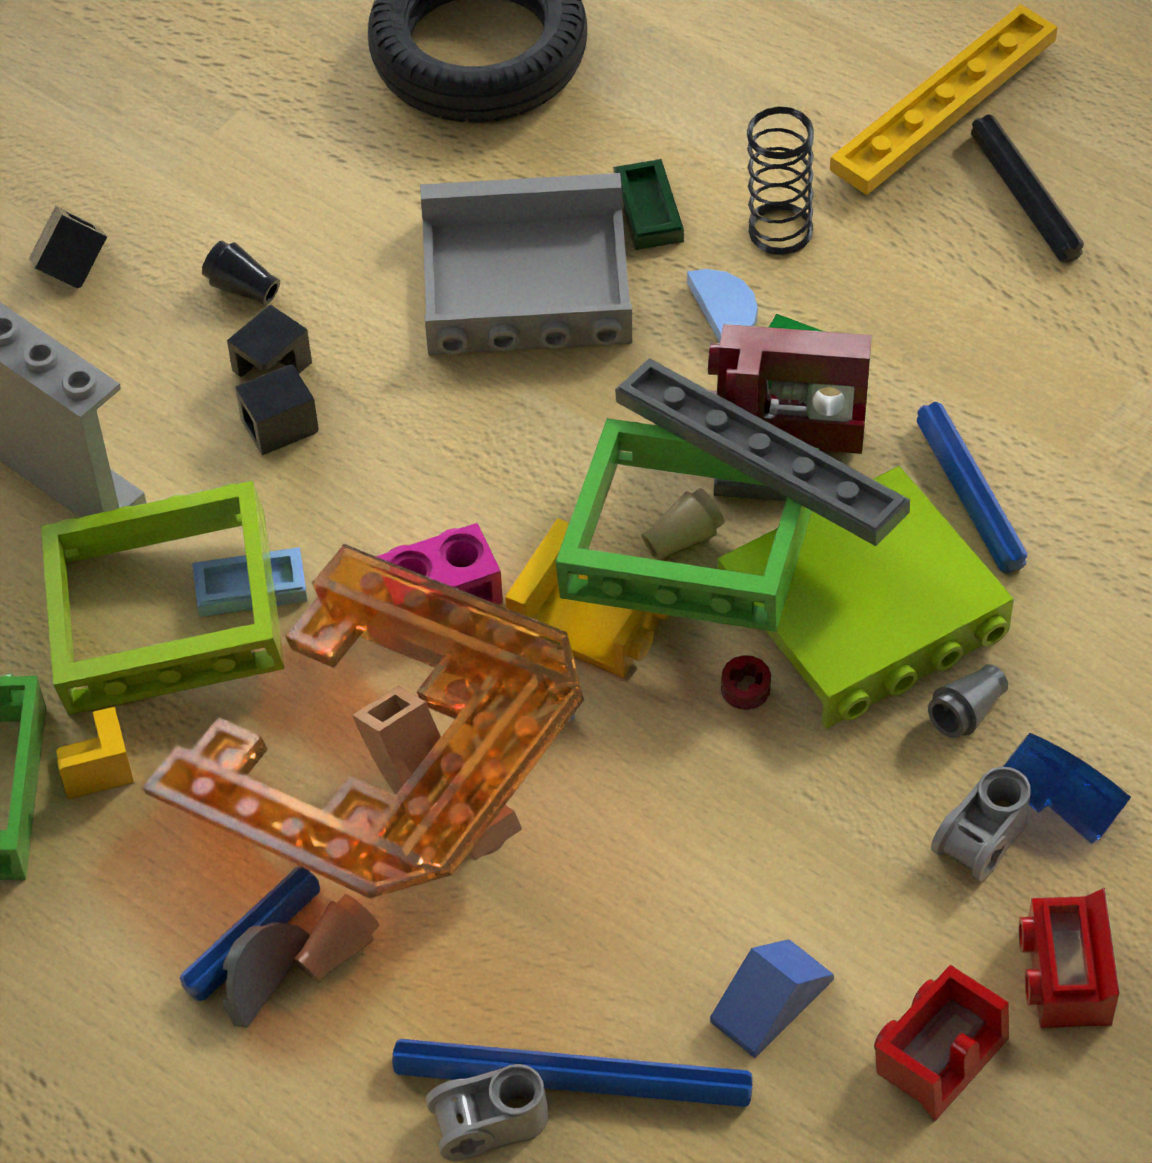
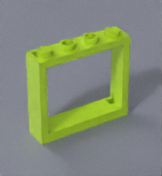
(172, 664)

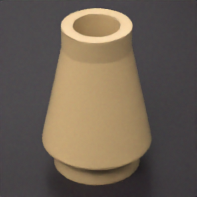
(686, 523)

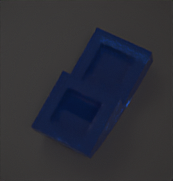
(1068, 786)

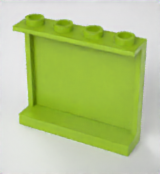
(880, 615)

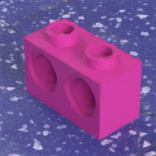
(456, 559)

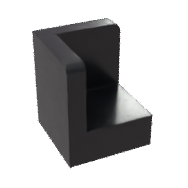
(67, 247)
(267, 340)
(277, 409)

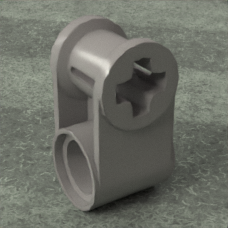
(981, 831)
(484, 1111)

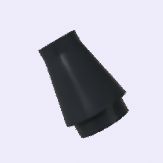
(238, 272)

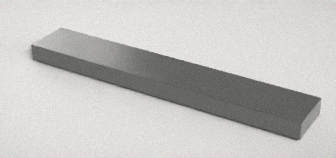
(763, 452)

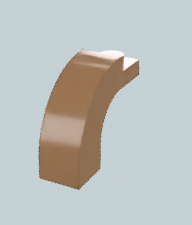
(400, 736)

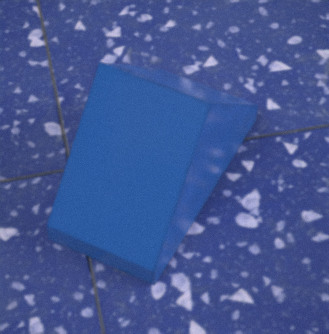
(768, 994)

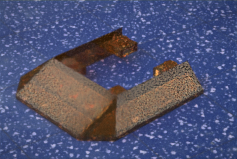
(493, 672)

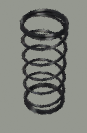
(805, 148)

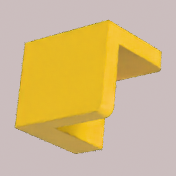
(96, 762)

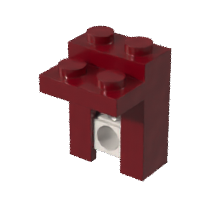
(799, 367)

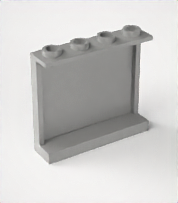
(525, 264)
(52, 420)

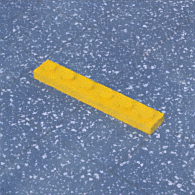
(942, 99)

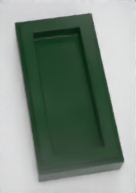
(649, 205)

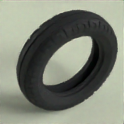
(476, 91)

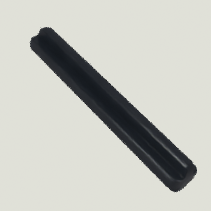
(1027, 188)

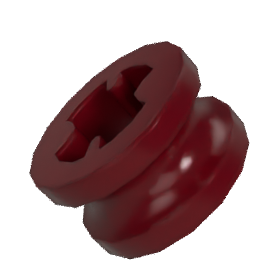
(735, 671)

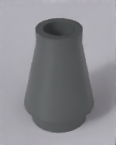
(964, 703)

